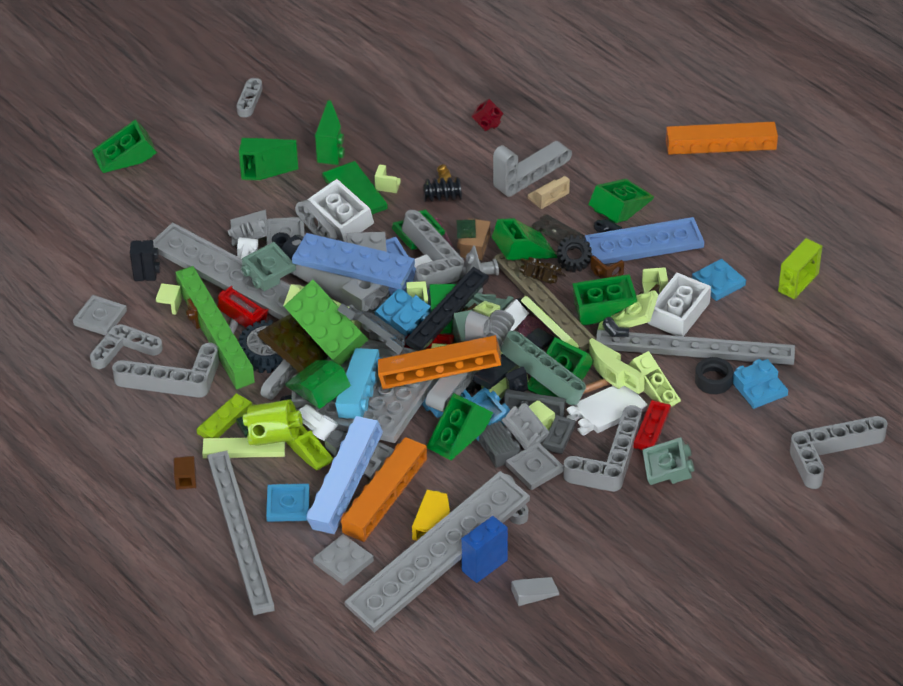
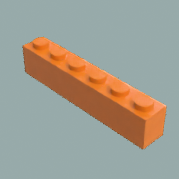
(721, 138)
(439, 362)
(383, 489)

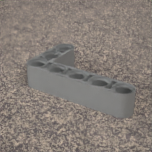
(513, 176)
(445, 263)
(476, 327)
(170, 379)
(811, 443)
(607, 474)

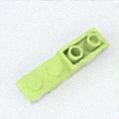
(613, 370)

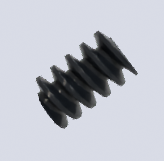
(442, 189)

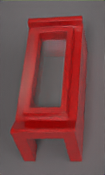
(240, 307)

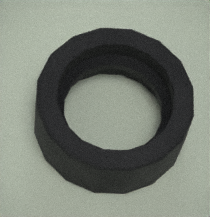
(714, 386)

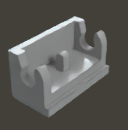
(525, 426)

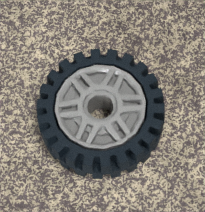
(257, 351)

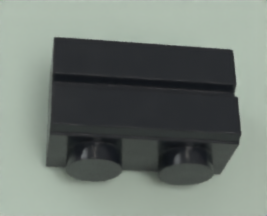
(143, 260)

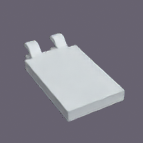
(604, 408)

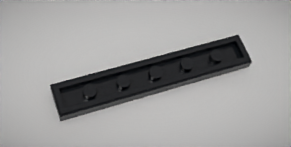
(444, 311)
(491, 376)

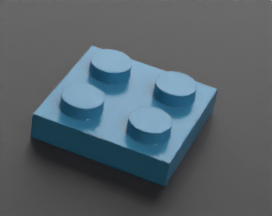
(721, 278)
(287, 502)

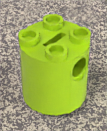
(272, 422)

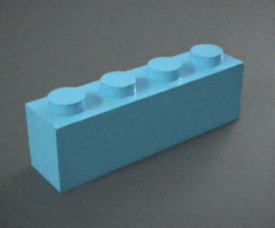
(362, 376)

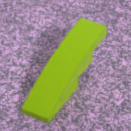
(310, 449)

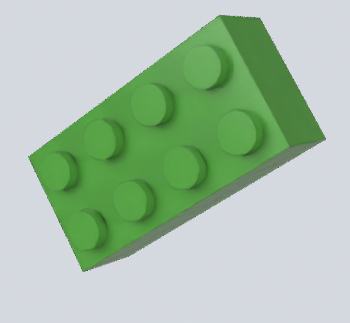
(324, 322)

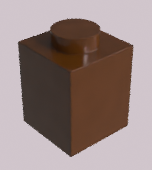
(185, 472)

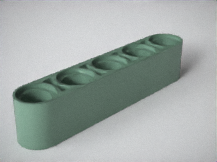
(543, 367)

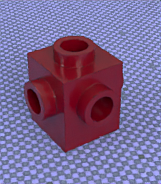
(487, 115)

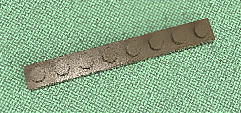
(545, 301)

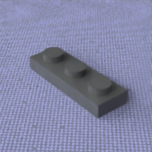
(517, 398)

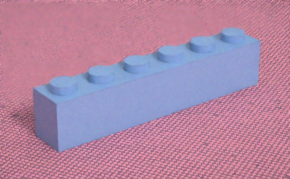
(344, 475)

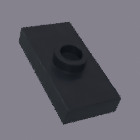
(517, 380)

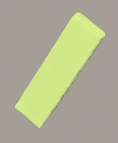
(548, 321)
(241, 449)

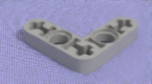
(121, 336)

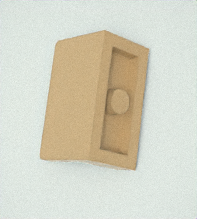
(550, 192)

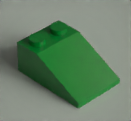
(329, 137)
(125, 148)
(619, 199)
(602, 298)
(570, 357)
(320, 382)
(458, 427)

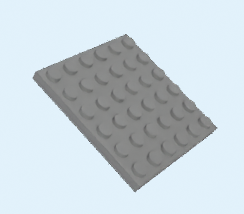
(389, 406)

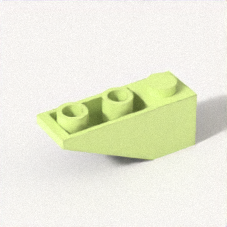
(655, 382)

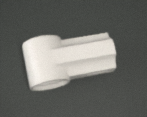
(246, 246)
(320, 424)

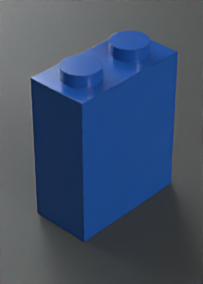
(484, 549)

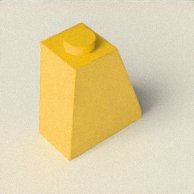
(432, 511)

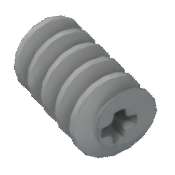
(501, 324)

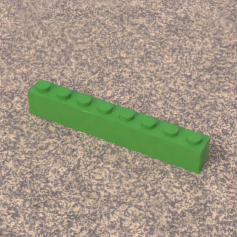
(216, 328)

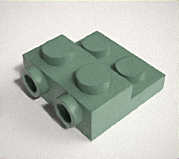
(267, 266)
(668, 461)

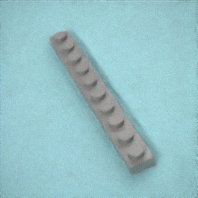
(699, 347)
(240, 533)

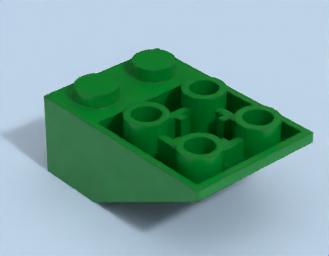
(267, 157)
(520, 241)

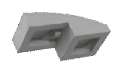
(377, 460)

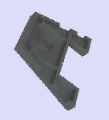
(372, 323)

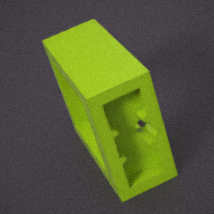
(799, 269)

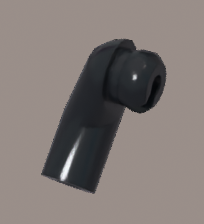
(605, 225)
(613, 329)

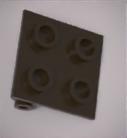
(547, 272)

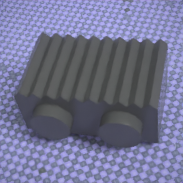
(498, 443)

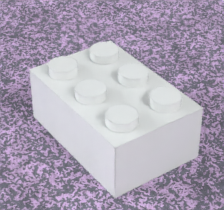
(342, 209)
(680, 305)

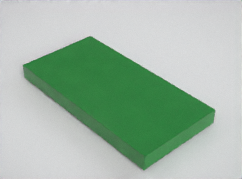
(358, 183)

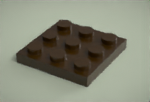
(292, 343)

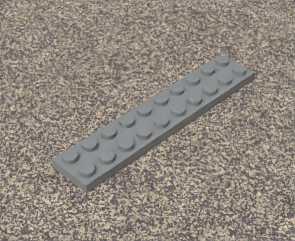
(218, 267)
(433, 552)

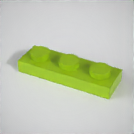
(224, 417)

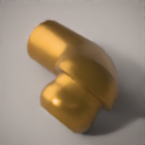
(443, 172)

